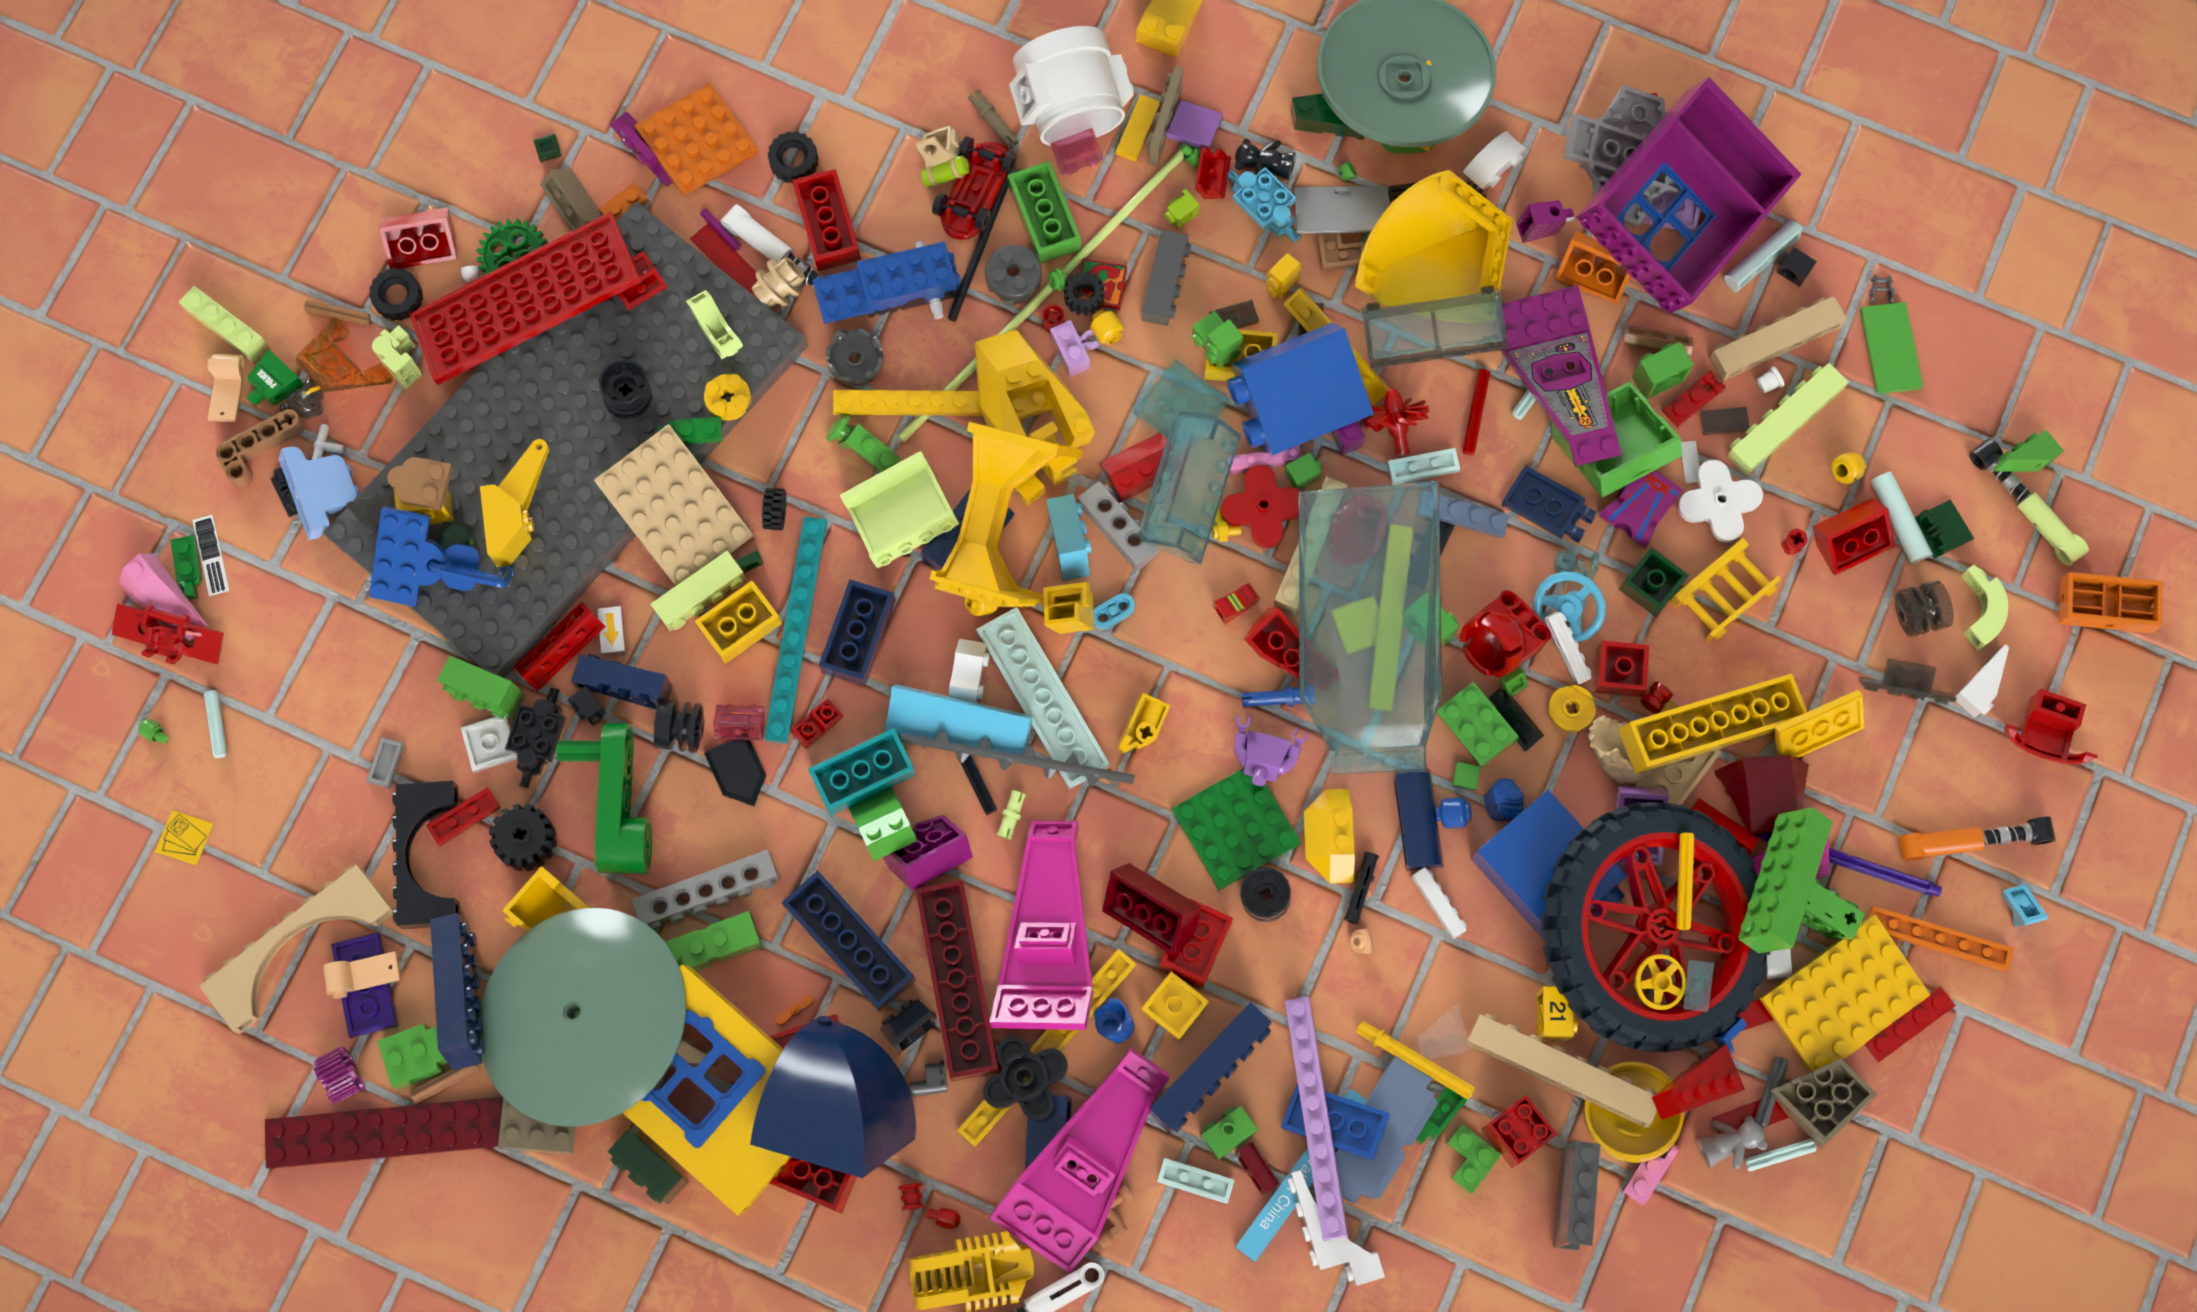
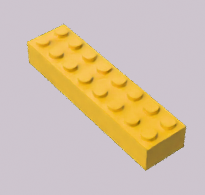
(1711, 723)

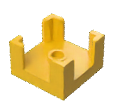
(1060, 467)
(1174, 1006)

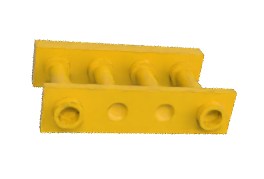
(1721, 568)

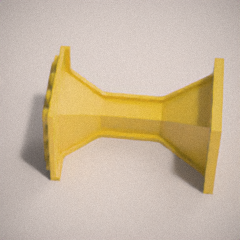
(975, 563)

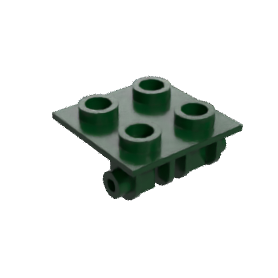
(1943, 528)

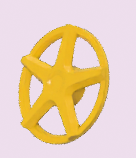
(1659, 982)

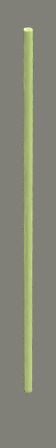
(1068, 269)

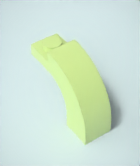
(714, 325)
(1993, 607)

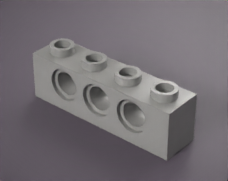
(1099, 495)

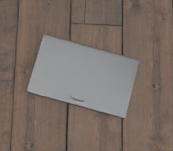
(1339, 208)

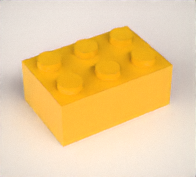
(1252, 343)
(738, 622)

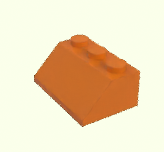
(1593, 269)

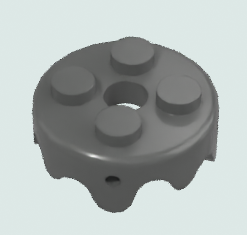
(1018, 287)
(854, 342)

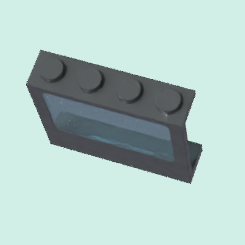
(1576, 1195)

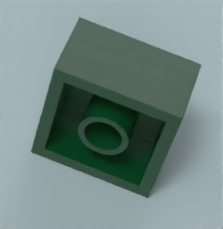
(1653, 582)

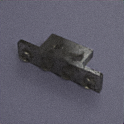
(1908, 679)

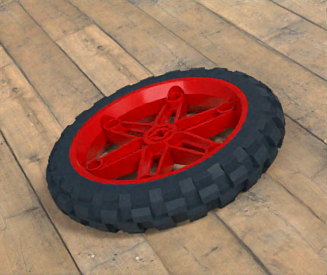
(1568, 913)

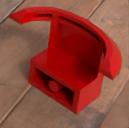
(2050, 728)

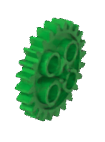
(506, 236)

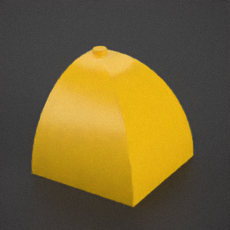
(1434, 244)

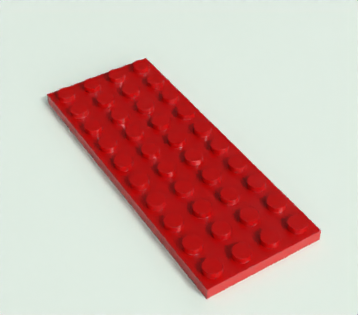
(524, 298)

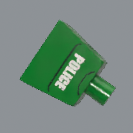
(272, 380)

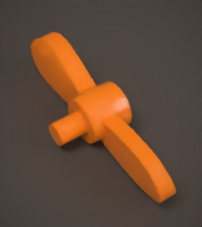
(795, 1009)

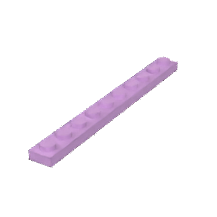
(1316, 1119)

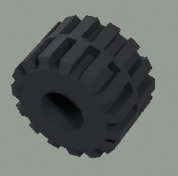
(538, 837)

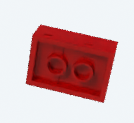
(1201, 949)

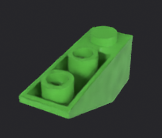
(2032, 456)

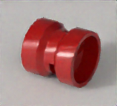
(1052, 314)
(1656, 698)

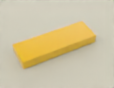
(1138, 128)

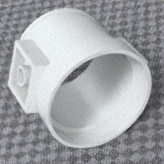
(1070, 84)

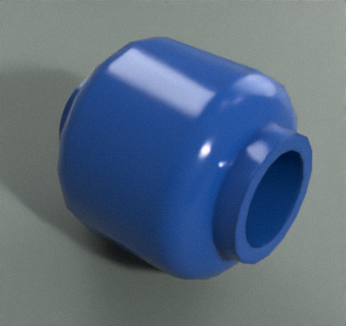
(1454, 812)

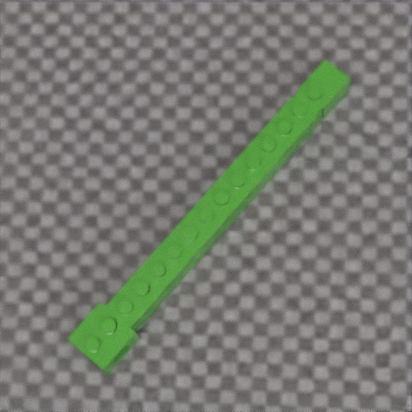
(414, 1053)

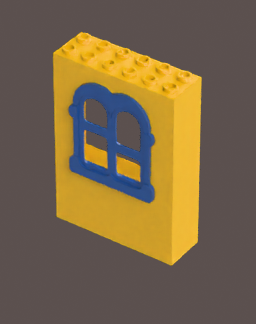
(719, 1146)

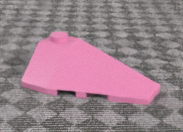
(151, 584)

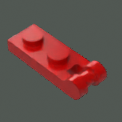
(1693, 399)

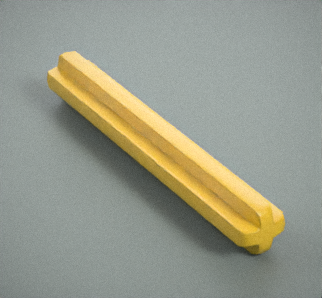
(1685, 881)

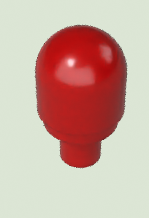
(944, 1217)

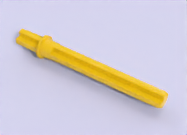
(1416, 1060)

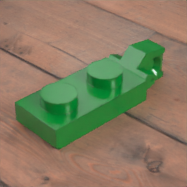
(697, 430)
(187, 565)
(1447, 1107)

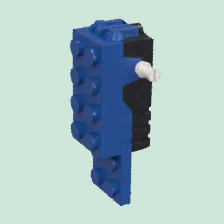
(890, 284)

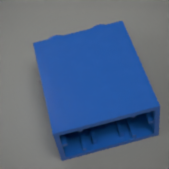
(1299, 389)
(1524, 854)

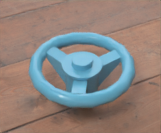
(1572, 603)

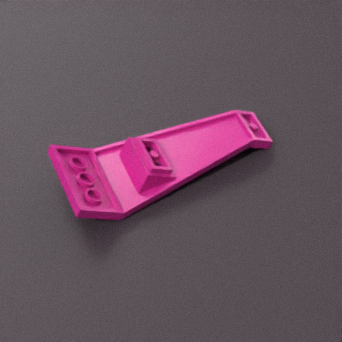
(1046, 953)

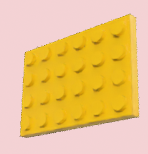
(1845, 996)

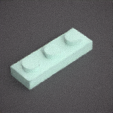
(1423, 466)
(1195, 1181)

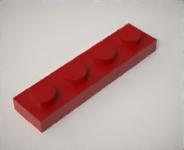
(1910, 1024)

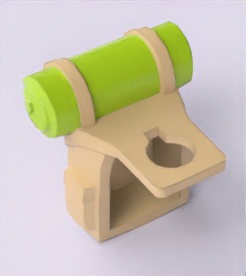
(941, 157)

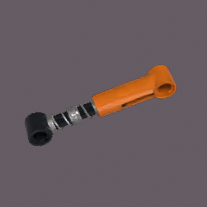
(1919, 845)

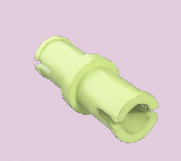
(1011, 814)

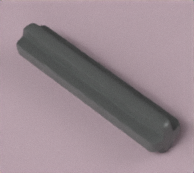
(1768, 1100)

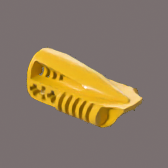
(971, 1273)

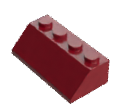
(1150, 908)

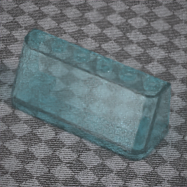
(1189, 485)

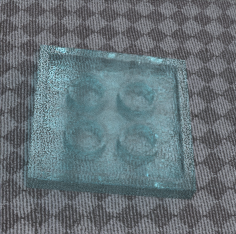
(1177, 392)

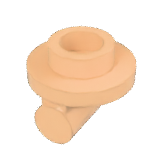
(1361, 941)

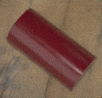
(1257, 1168)

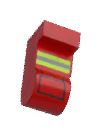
(1236, 603)

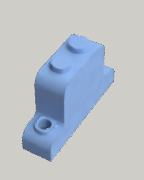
(317, 487)

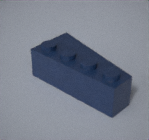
(621, 681)

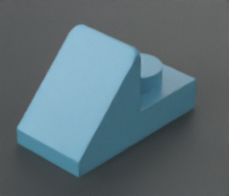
(2024, 906)

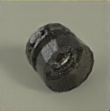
(1924, 608)

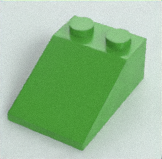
(883, 824)

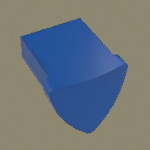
(1730, 1033)

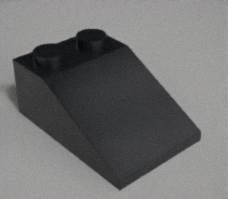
(908, 1025)

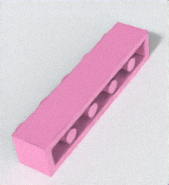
(1244, 462)

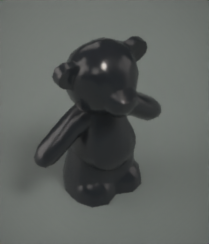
(1277, 163)

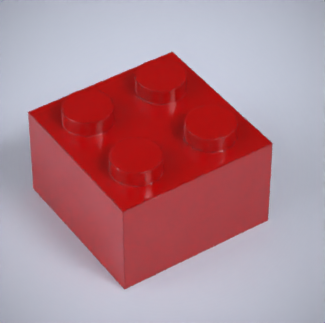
(1622, 668)

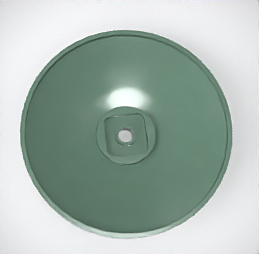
(1390, 39)

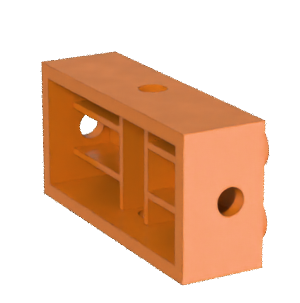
(2110, 602)

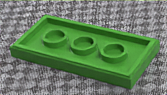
(1891, 348)

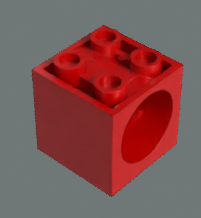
(1519, 1131)

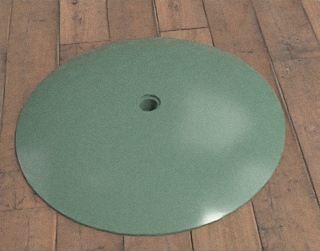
(627, 1024)

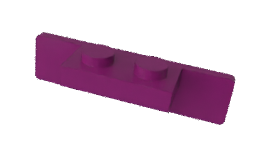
(625, 129)

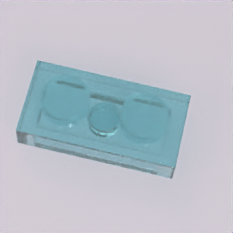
(1698, 985)

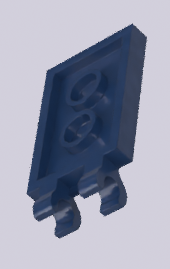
(1548, 504)

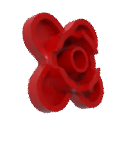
(1245, 507)

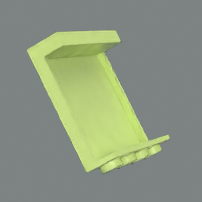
(899, 509)

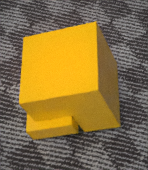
(1068, 608)

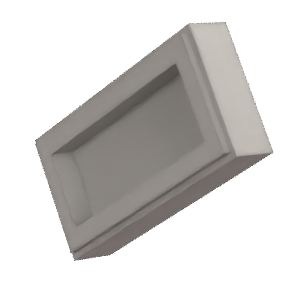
(385, 762)

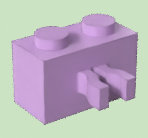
(1070, 347)

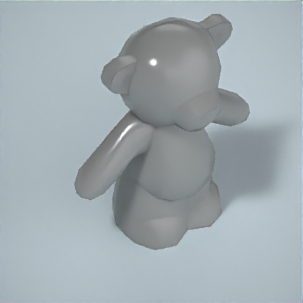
(1731, 1142)

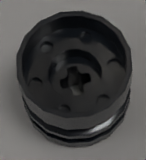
(622, 378)
(676, 725)
(1257, 883)

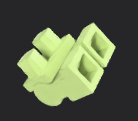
(392, 352)

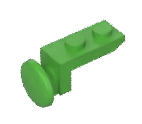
(862, 443)

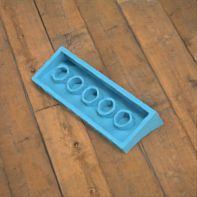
(964, 721)

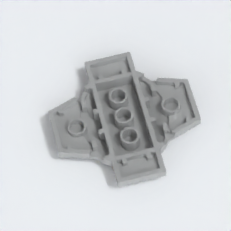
(1610, 139)

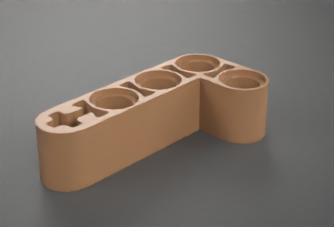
(262, 444)

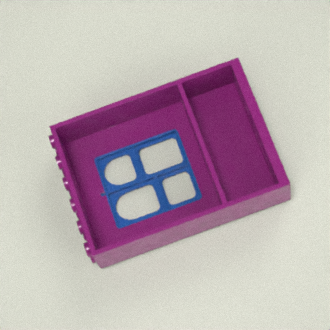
(1716, 163)

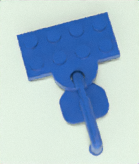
(404, 562)

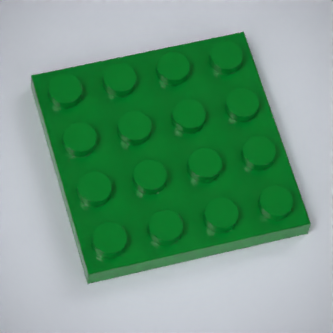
(1235, 828)

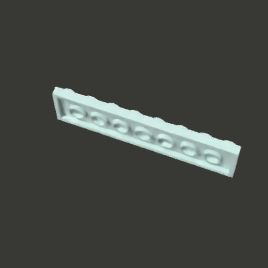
(1041, 693)

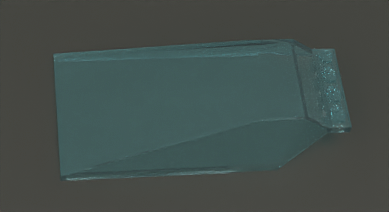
(1371, 622)

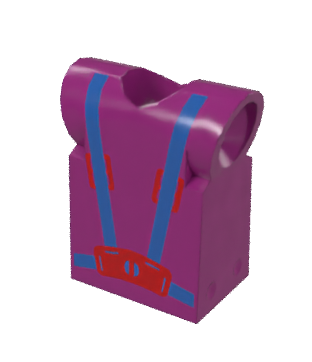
(1642, 506)

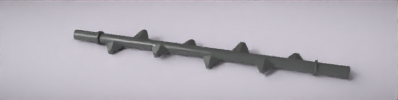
(1007, 758)

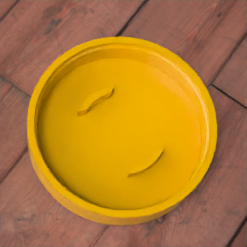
(1624, 1138)

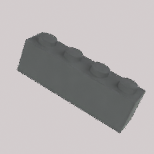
(1165, 277)

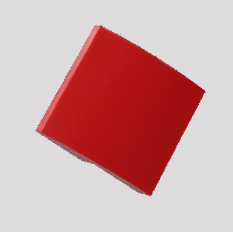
(651, 283)

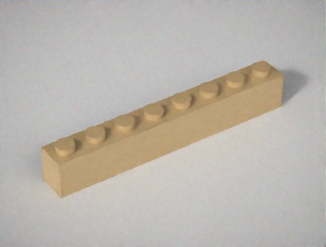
(1563, 1070)

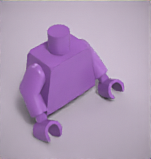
(1265, 755)

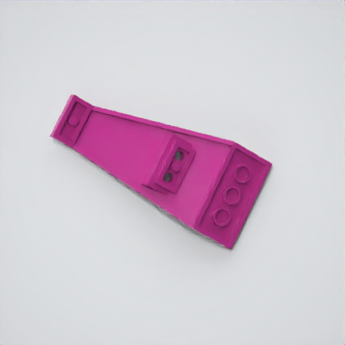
(1056, 1203)

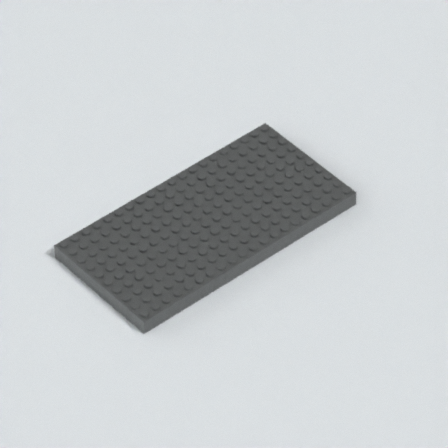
(554, 394)

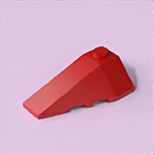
(1276, 640)

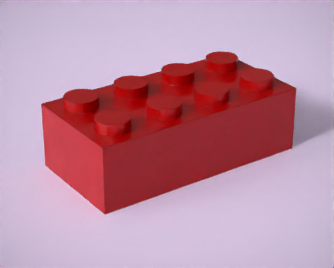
(826, 219)

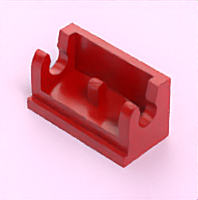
(1212, 174)

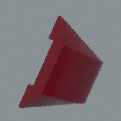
(1764, 788)

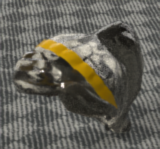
(307, 400)

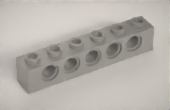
(646, 904)

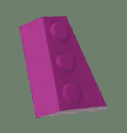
(937, 850)

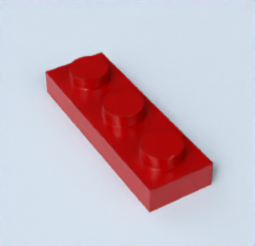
(463, 816)

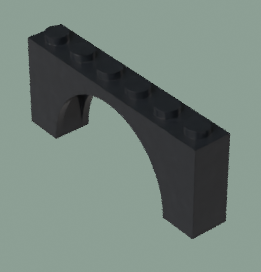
(414, 807)

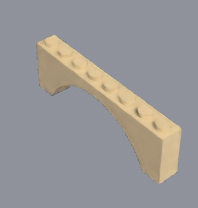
(237, 985)

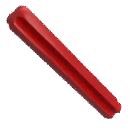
(1476, 412)

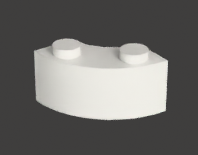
(1494, 160)
(968, 670)

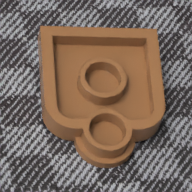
(421, 482)

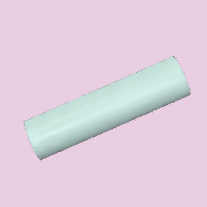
(1763, 256)
(1901, 517)

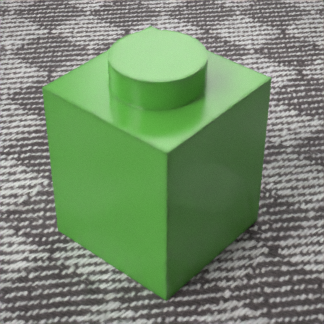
(1303, 471)

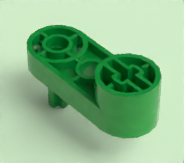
(621, 841)

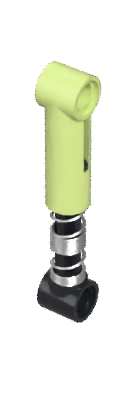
(2067, 546)

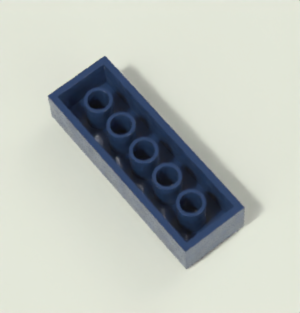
(848, 941)
(456, 991)
(1210, 1067)

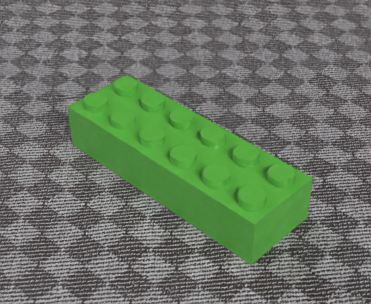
(1785, 880)

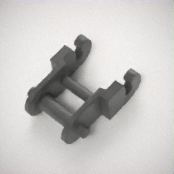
(1888, 289)

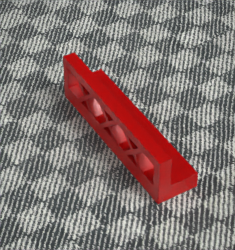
(560, 647)

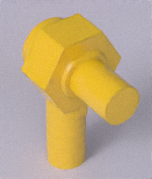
(1221, 530)

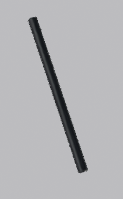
(974, 261)

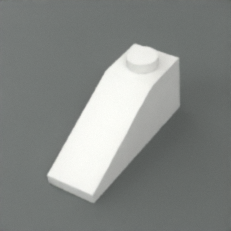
(1984, 686)

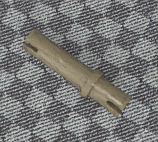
(987, 112)

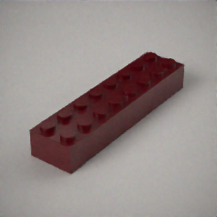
(957, 980)

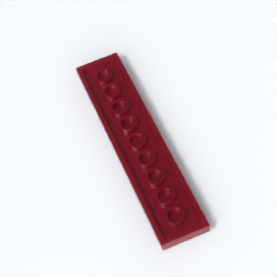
(382, 1132)

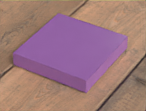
(1194, 125)

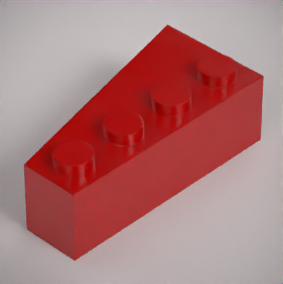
(1702, 1083)

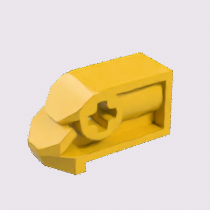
(1148, 715)

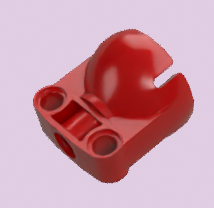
(1503, 635)

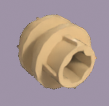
(778, 282)

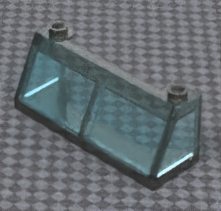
(1434, 328)

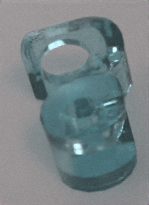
(1566, 561)

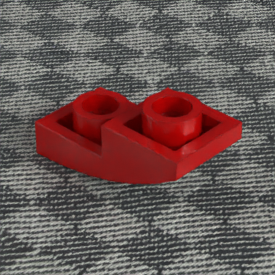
(817, 723)

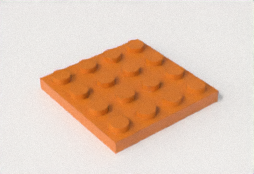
(696, 139)

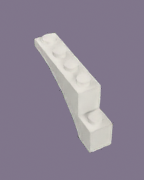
(1362, 1265)

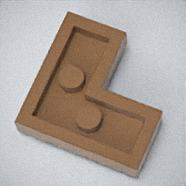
(1338, 255)

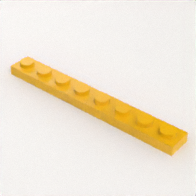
(906, 402)

